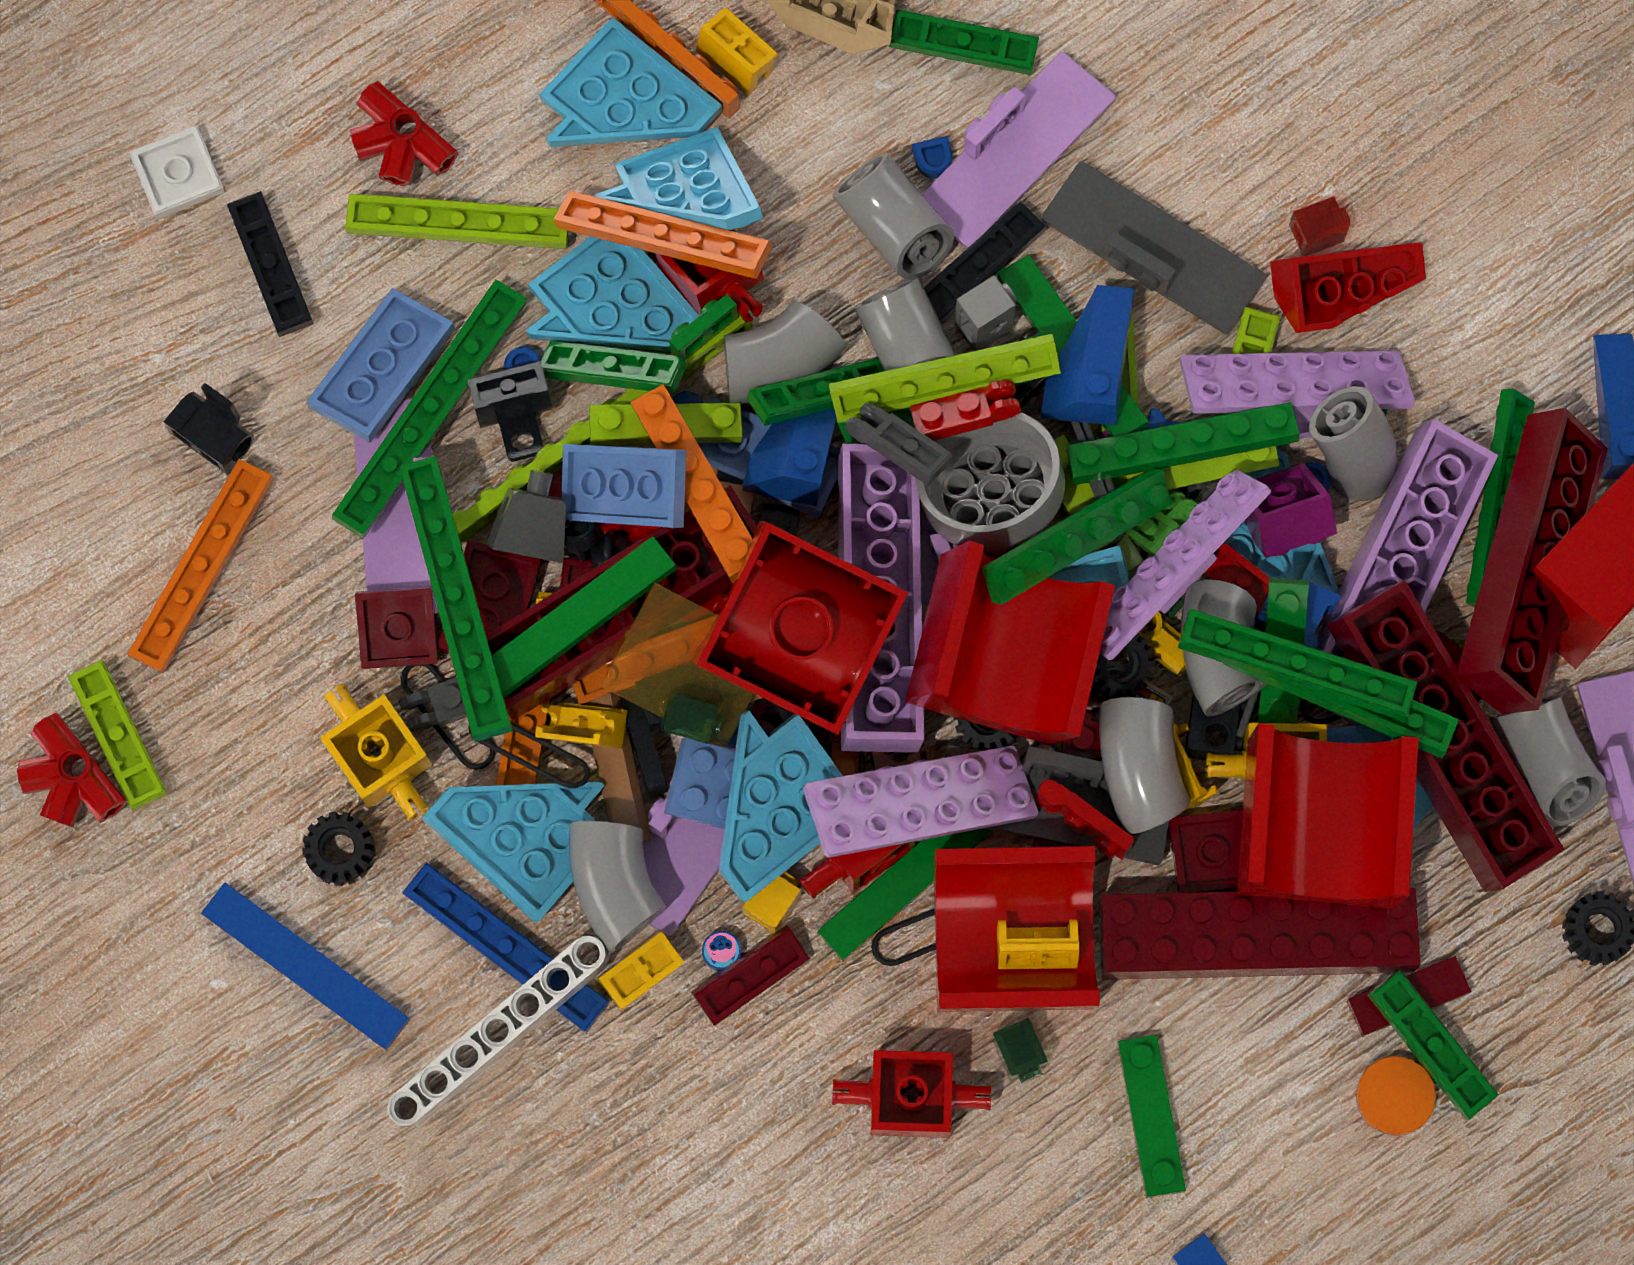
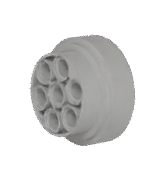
(1007, 522)

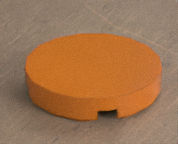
(1395, 1096)

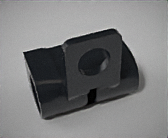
(512, 401)
(210, 428)

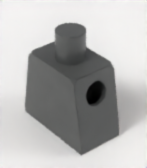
(531, 521)

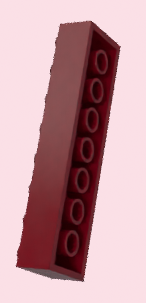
(697, 578)
(1515, 611)
(1476, 780)
(1252, 936)

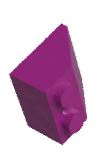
(1293, 513)

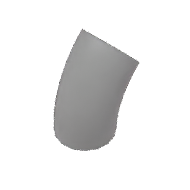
(895, 217)
(904, 326)
(782, 349)
(1355, 443)
(1213, 683)
(1551, 760)
(1141, 762)
(612, 880)

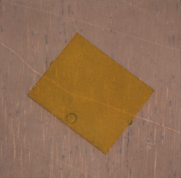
(659, 660)

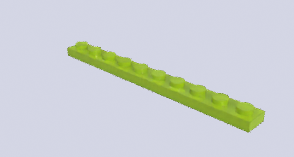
(550, 457)

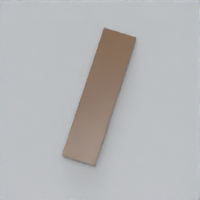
(619, 775)

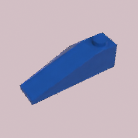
(1615, 400)

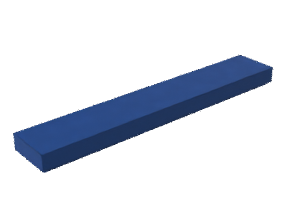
(498, 941)
(305, 966)

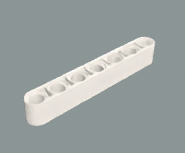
(479, 1035)

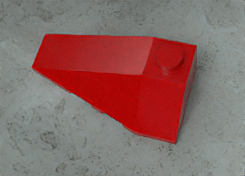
(1333, 287)

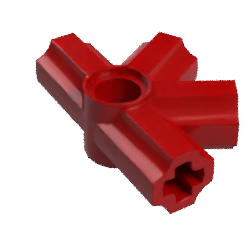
(398, 149)
(55, 774)

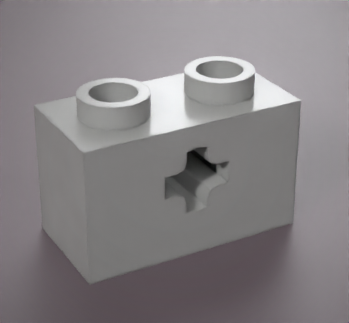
(985, 313)

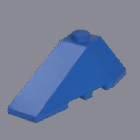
(1092, 361)
(792, 458)

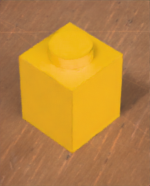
(774, 902)

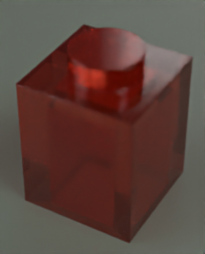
(1319, 226)

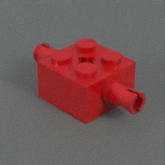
(703, 283)
(853, 869)
(893, 1113)

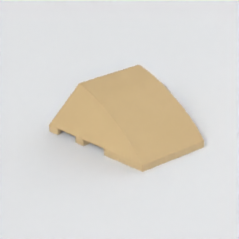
(840, 23)

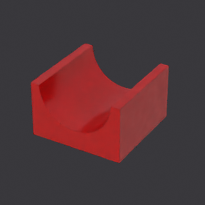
(1594, 572)
(800, 627)
(1012, 663)
(1327, 819)
(1027, 891)

